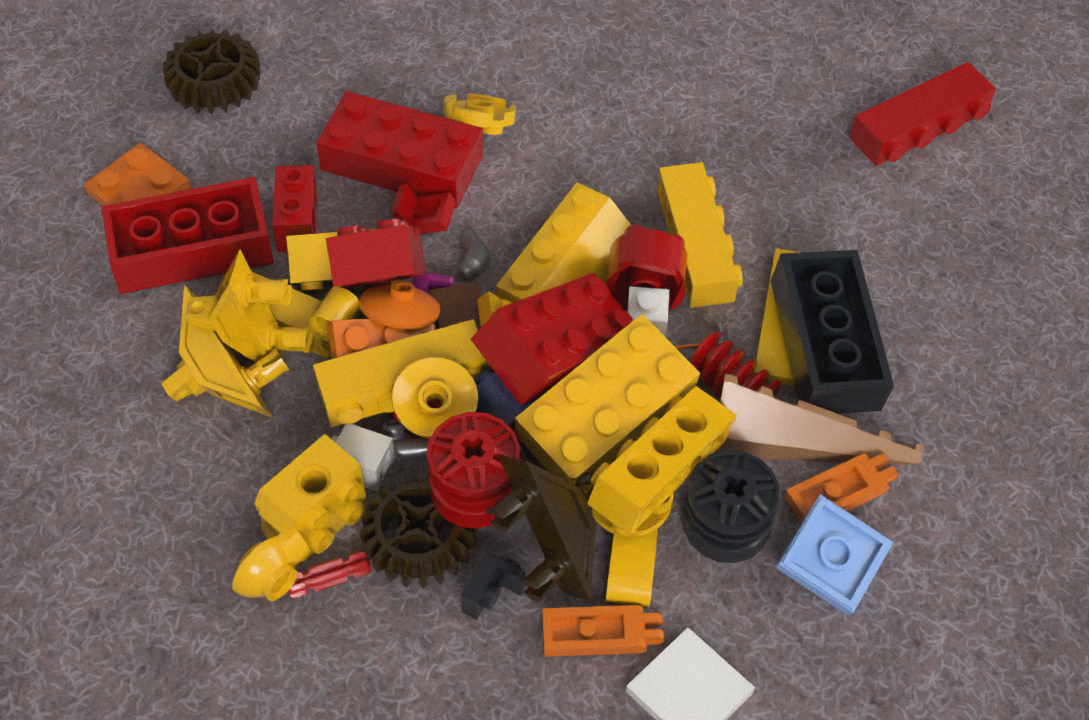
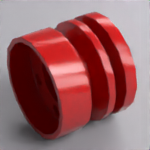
(466, 468)

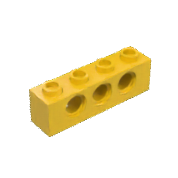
(660, 459)

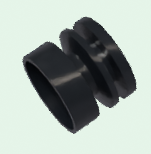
(730, 506)

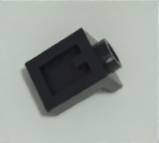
(487, 582)

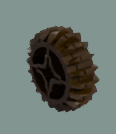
(212, 71)
(414, 510)

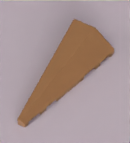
(801, 430)

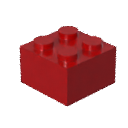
(375, 256)

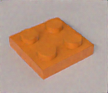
(135, 176)

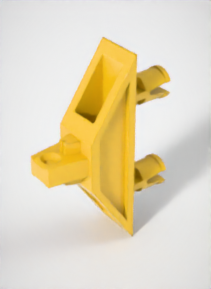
(243, 315)
(214, 368)

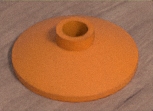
(399, 305)

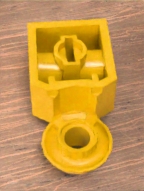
(300, 517)

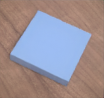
(834, 555)

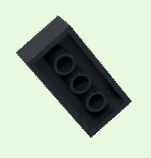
(831, 331)

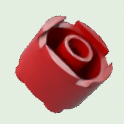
(648, 261)

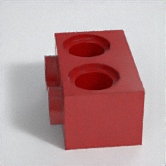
(294, 203)

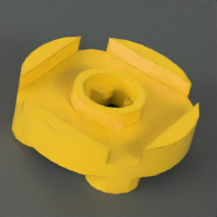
(480, 111)

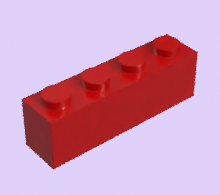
(922, 114)

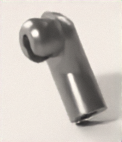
(404, 445)

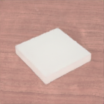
(689, 683)

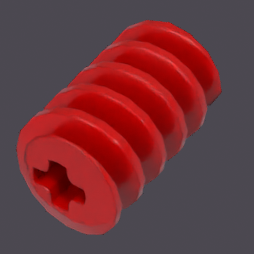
(715, 361)

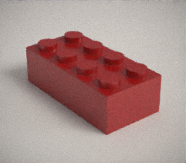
(399, 146)
(185, 234)
(549, 335)

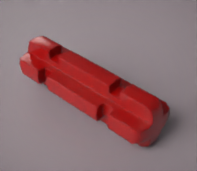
(330, 573)

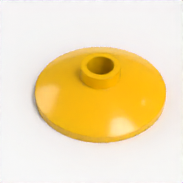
(428, 380)

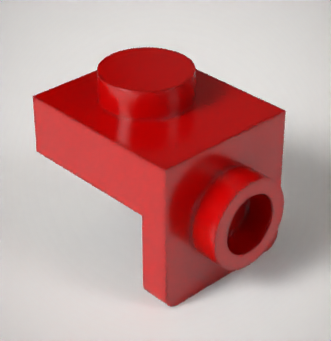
(427, 213)

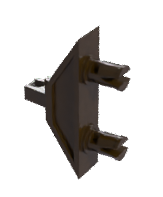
(559, 521)

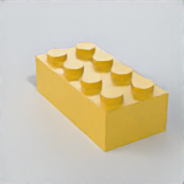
(605, 401)

